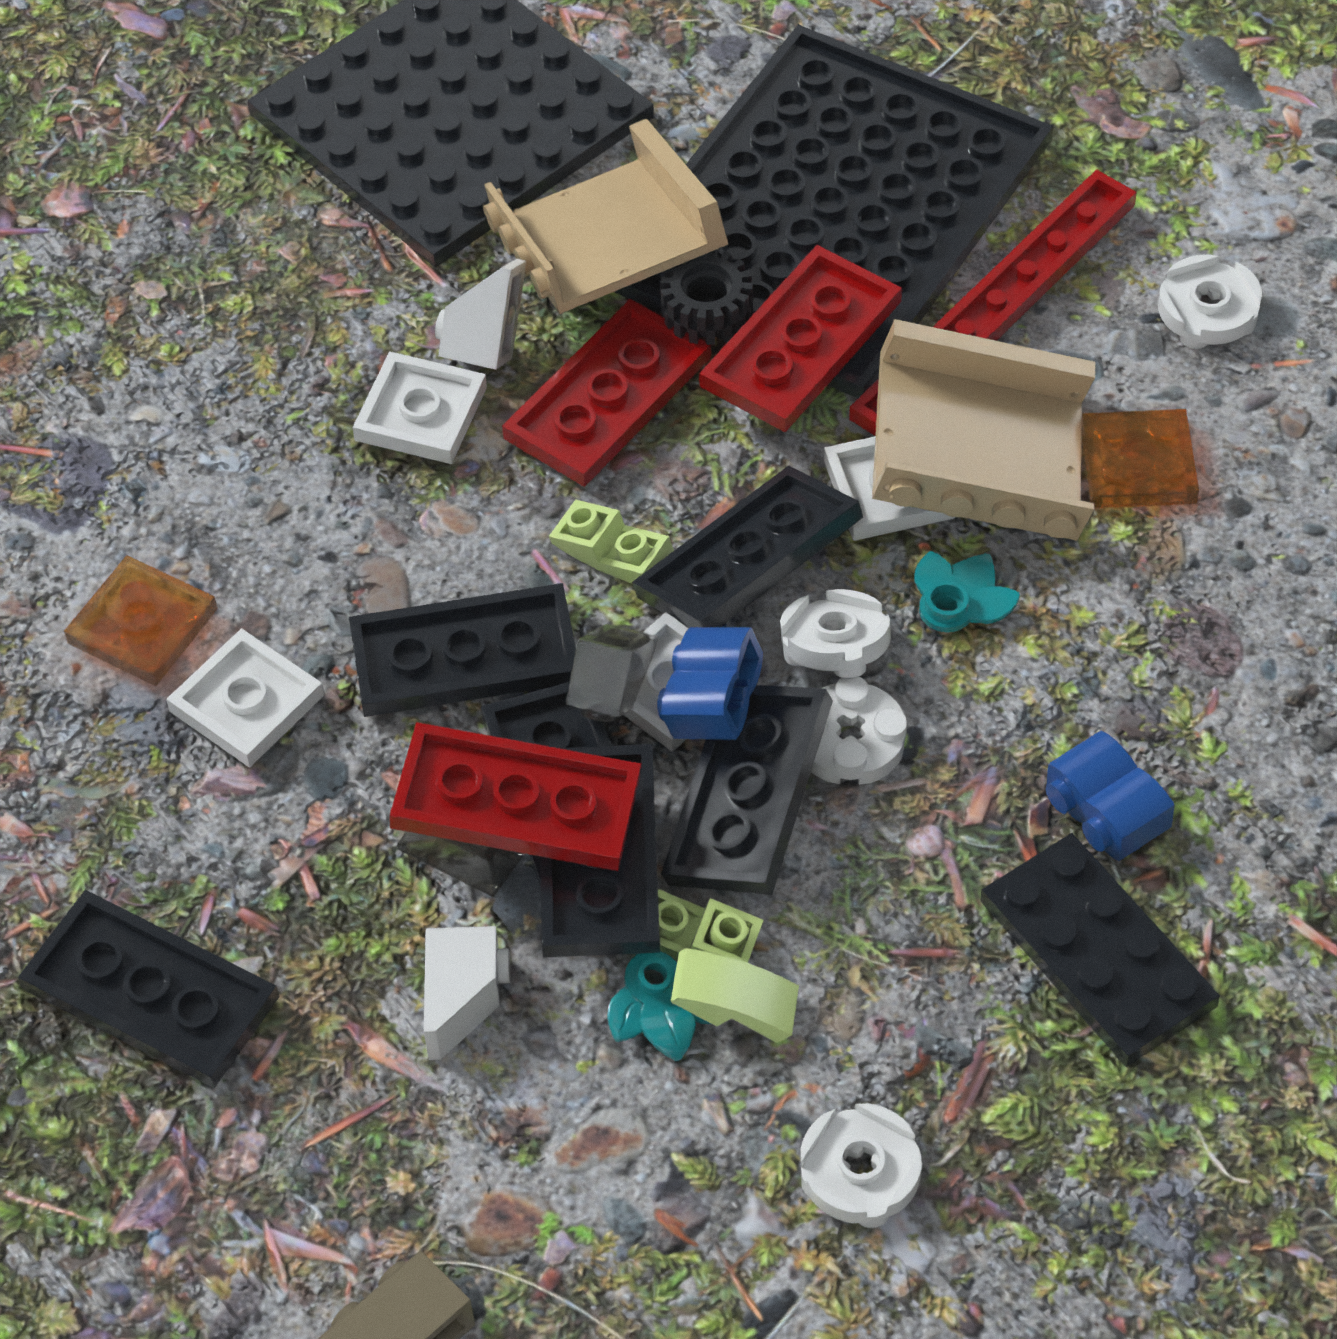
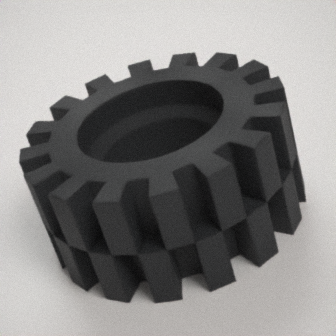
(707, 318)

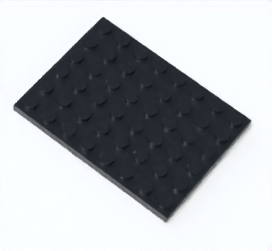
(863, 164)

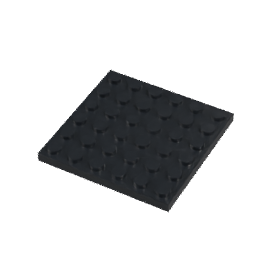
(440, 104)

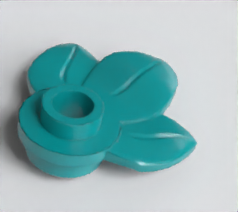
(965, 589)
(649, 1009)

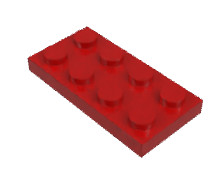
(800, 338)
(605, 393)
(516, 796)

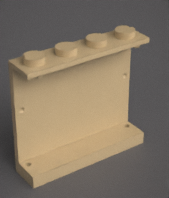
(611, 226)
(981, 430)

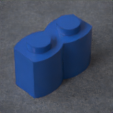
(711, 683)
(1109, 796)

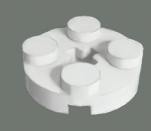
(1209, 323)
(813, 634)
(882, 733)
(865, 1196)

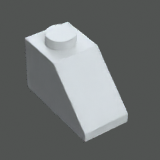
(484, 320)
(460, 983)

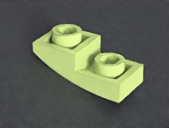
(605, 543)
(709, 929)
(728, 989)

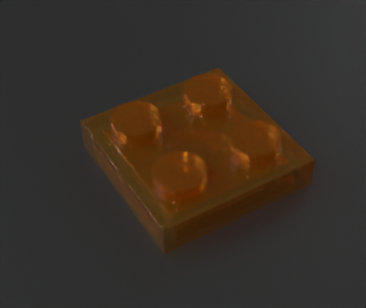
(1139, 458)
(141, 620)

